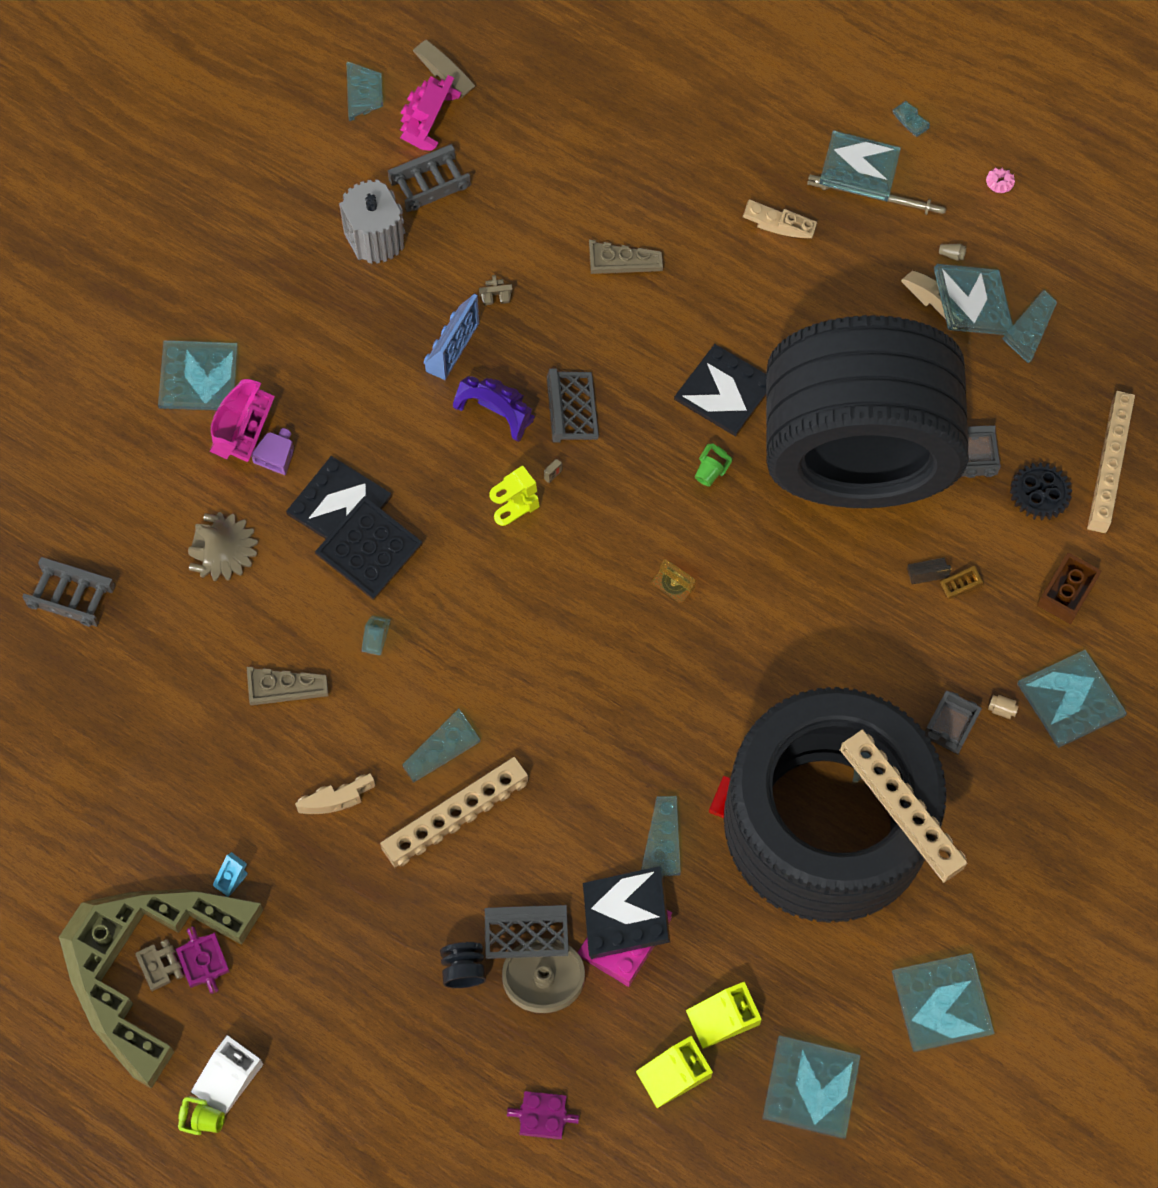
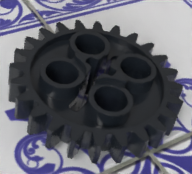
(1041, 491)

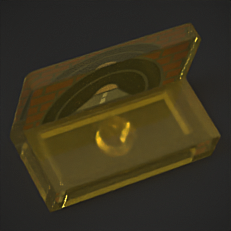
(673, 581)

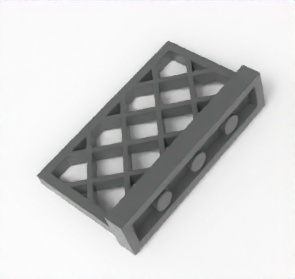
(556, 408)
(528, 915)

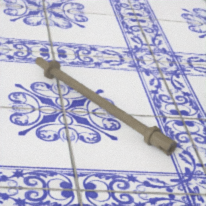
(895, 199)

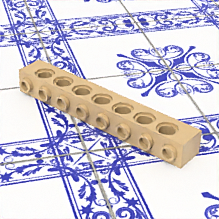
(1111, 462)
(510, 770)
(903, 816)

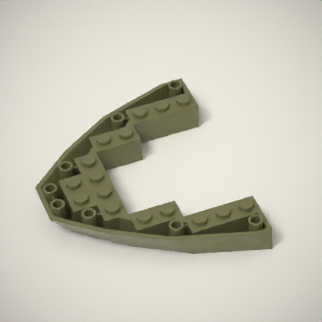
(98, 935)

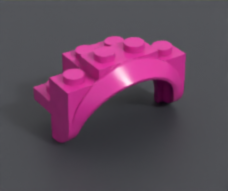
(424, 107)
(238, 425)

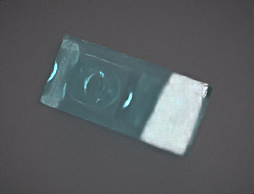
(910, 119)

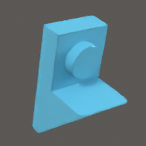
(230, 874)

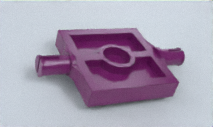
(202, 960)
(542, 1115)

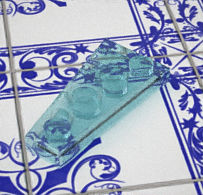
(1030, 327)
(445, 744)
(663, 838)

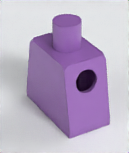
(274, 451)

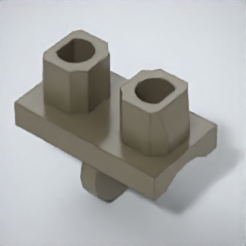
(488, 292)

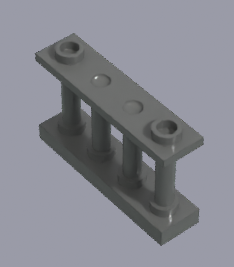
(425, 163)
(67, 574)

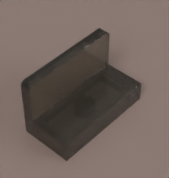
(928, 571)

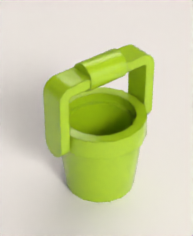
(203, 1118)

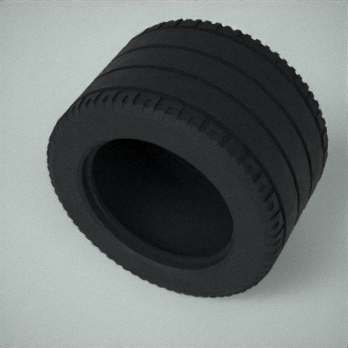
(866, 412)
(786, 868)

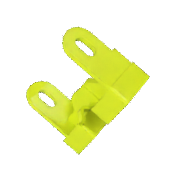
(519, 494)

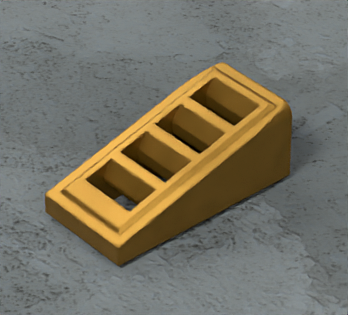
(964, 574)

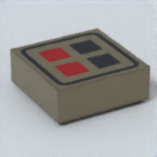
(552, 470)

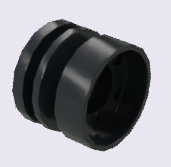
(463, 965)

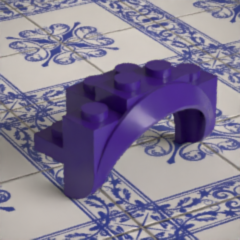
(497, 398)

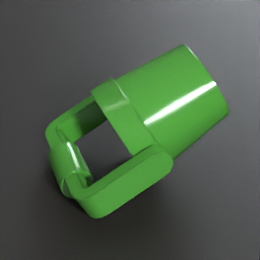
(709, 467)

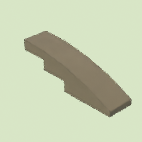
(443, 66)

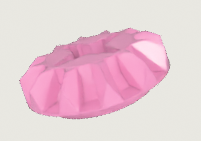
(1001, 186)

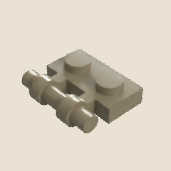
(153, 967)

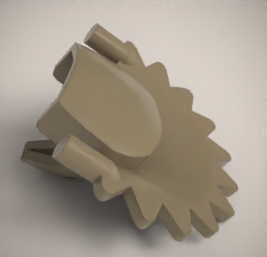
(222, 546)

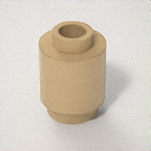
(1003, 706)

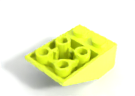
(724, 1015)
(674, 1072)

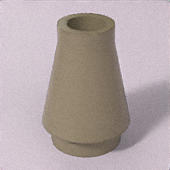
(953, 251)

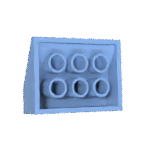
(453, 339)

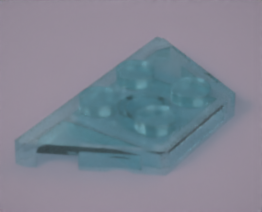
(363, 90)

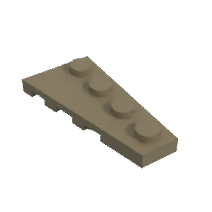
(616, 259)
(275, 686)

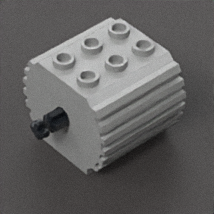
(372, 221)

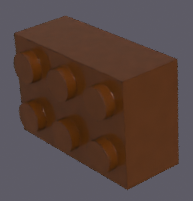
(1069, 588)

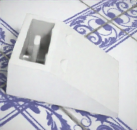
(226, 1075)

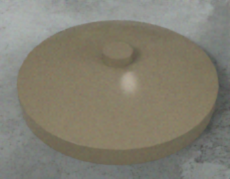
(544, 982)

